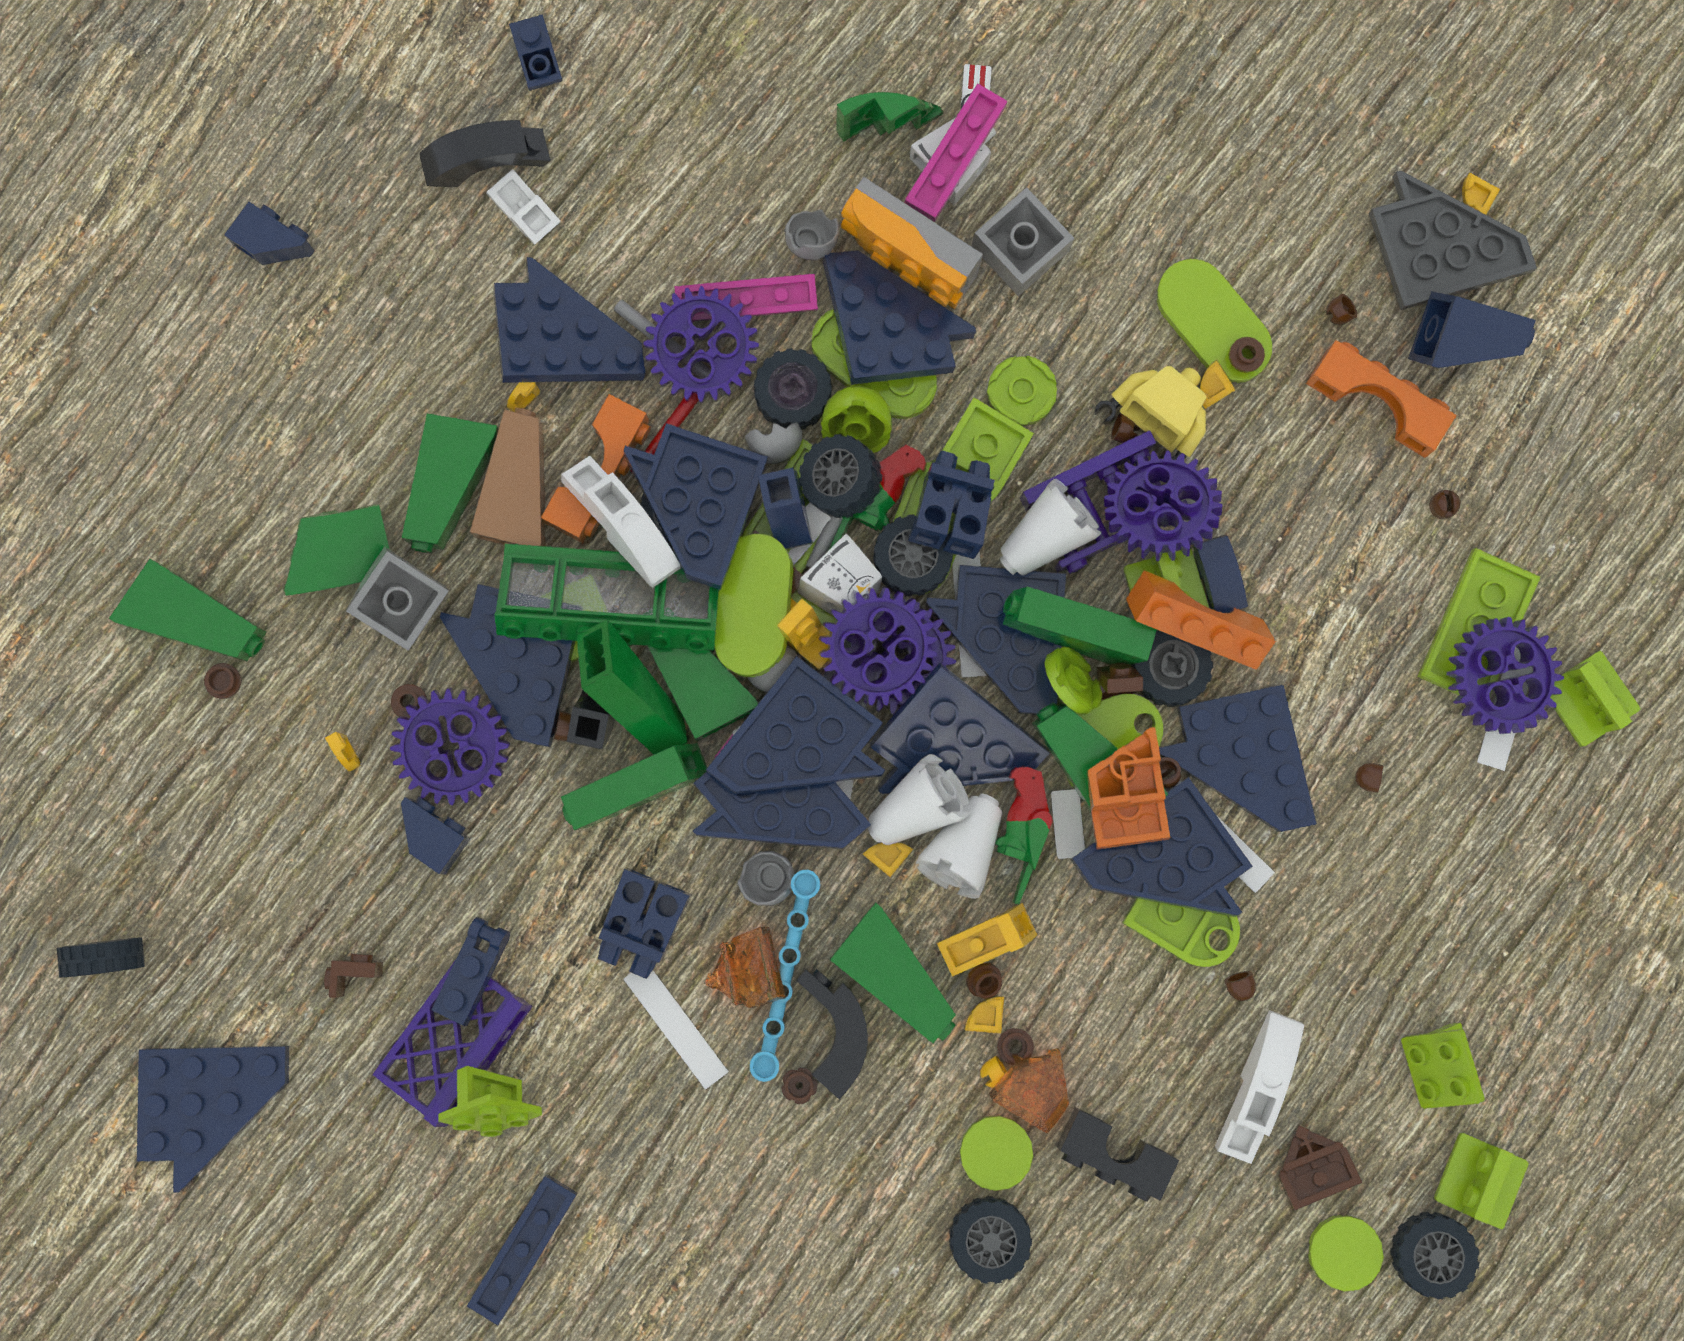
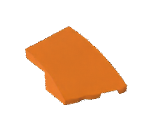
(1129, 795)

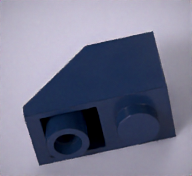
(535, 52)
(265, 238)
(785, 507)
(430, 837)

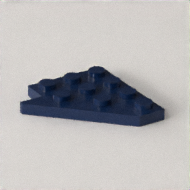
(887, 323)
(519, 675)
(798, 737)
(1247, 755)
(1180, 871)
(201, 1100)

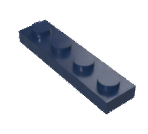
(522, 1249)

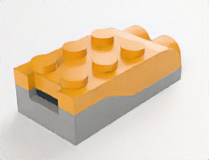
(910, 244)

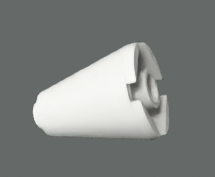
(1048, 531)
(919, 803)
(964, 849)

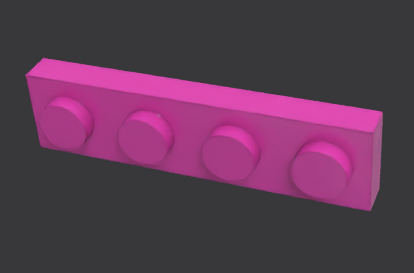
(956, 152)
(761, 295)

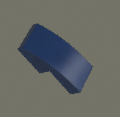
(1221, 575)

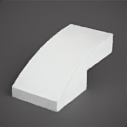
(523, 207)

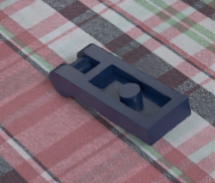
(471, 972)

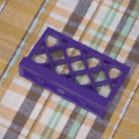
(480, 1055)

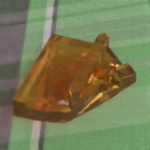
(748, 970)
(1034, 1090)

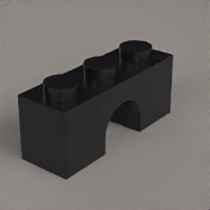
(1145, 1171)

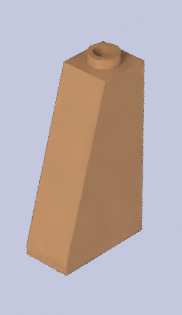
(514, 484)

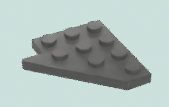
(1443, 244)

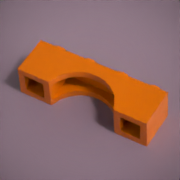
(1418, 419)
(617, 426)
(1170, 610)

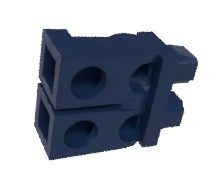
(955, 492)
(640, 933)

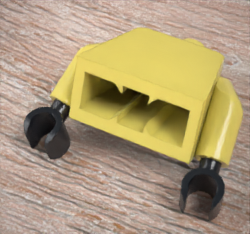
(1164, 404)

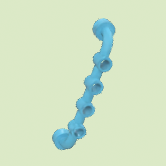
(765, 1064)

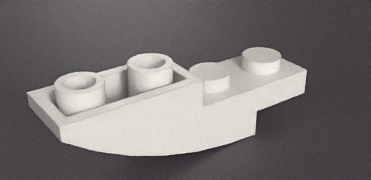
(624, 520)
(1263, 1088)

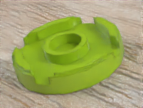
(1022, 389)
(1071, 680)
(996, 1152)
(1345, 1252)

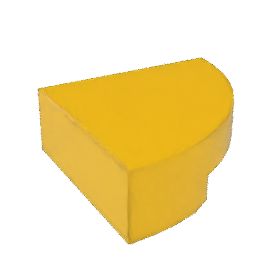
(1478, 193)
(1215, 384)
(522, 395)
(343, 750)
(888, 857)
(986, 1016)

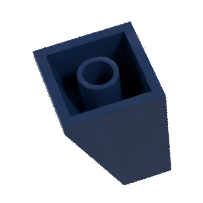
(1468, 332)

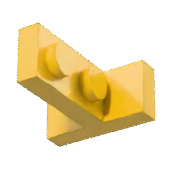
(802, 632)
(988, 940)

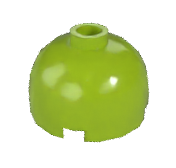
(859, 414)

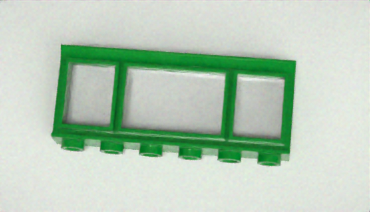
(569, 590)

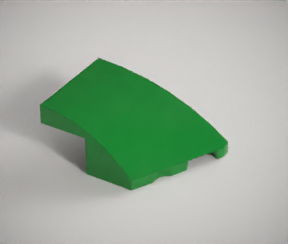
(884, 111)
(335, 549)

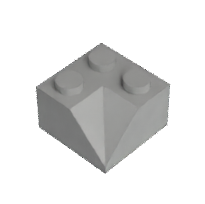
(1022, 241)
(396, 598)

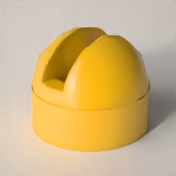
(995, 1070)

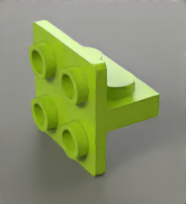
(1181, 571)
(1593, 700)
(1443, 1068)
(488, 1103)
(1481, 1180)

